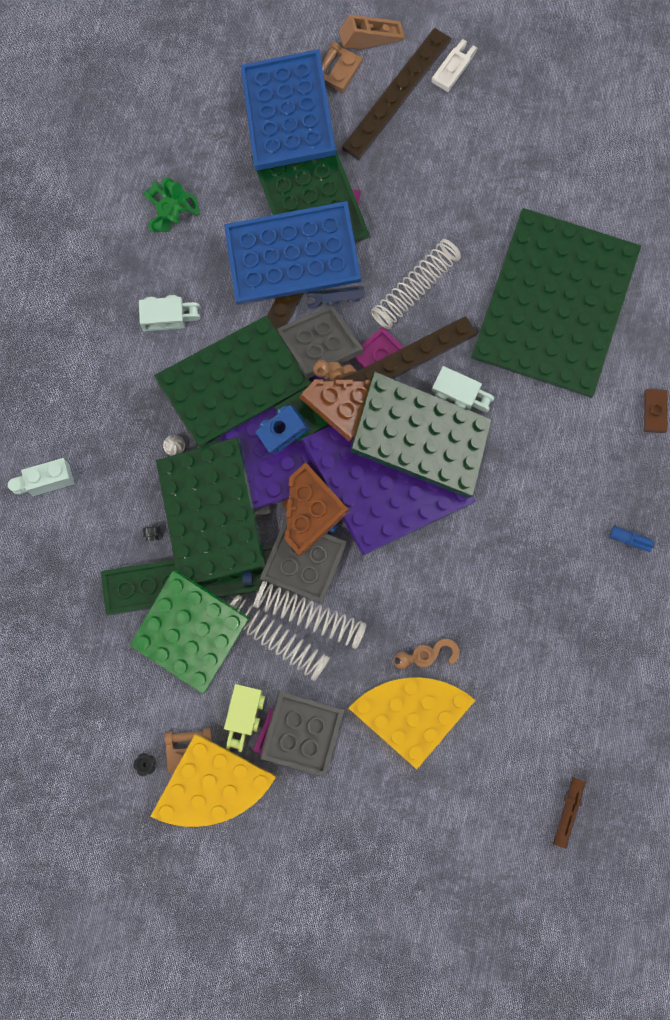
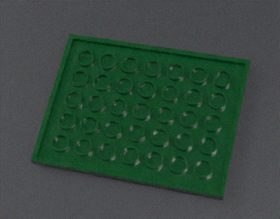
(556, 302)

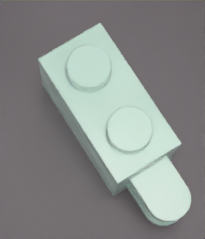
(166, 313)
(460, 390)
(43, 478)

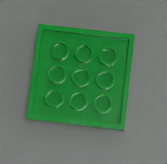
(189, 631)

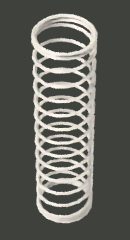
(375, 311)
(358, 636)
(321, 663)

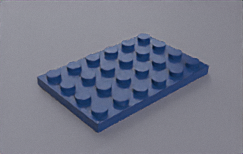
(287, 110)
(292, 253)

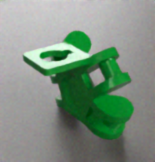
(170, 205)

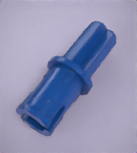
(631, 538)

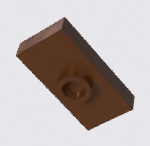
(655, 411)

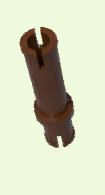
(569, 812)

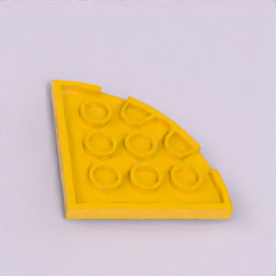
(412, 714)
(210, 786)

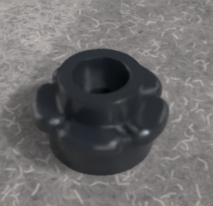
(151, 533)
(144, 758)

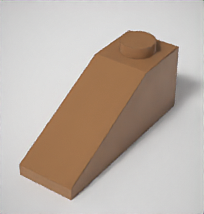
(367, 32)

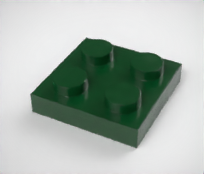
(313, 420)

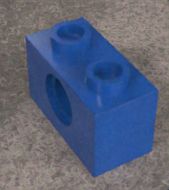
(295, 427)

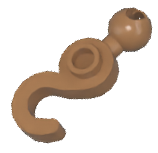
(332, 370)
(425, 656)

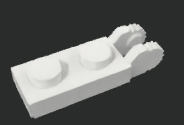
(453, 66)

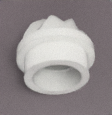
(174, 445)

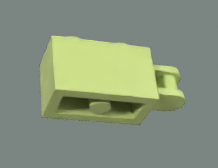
(243, 714)

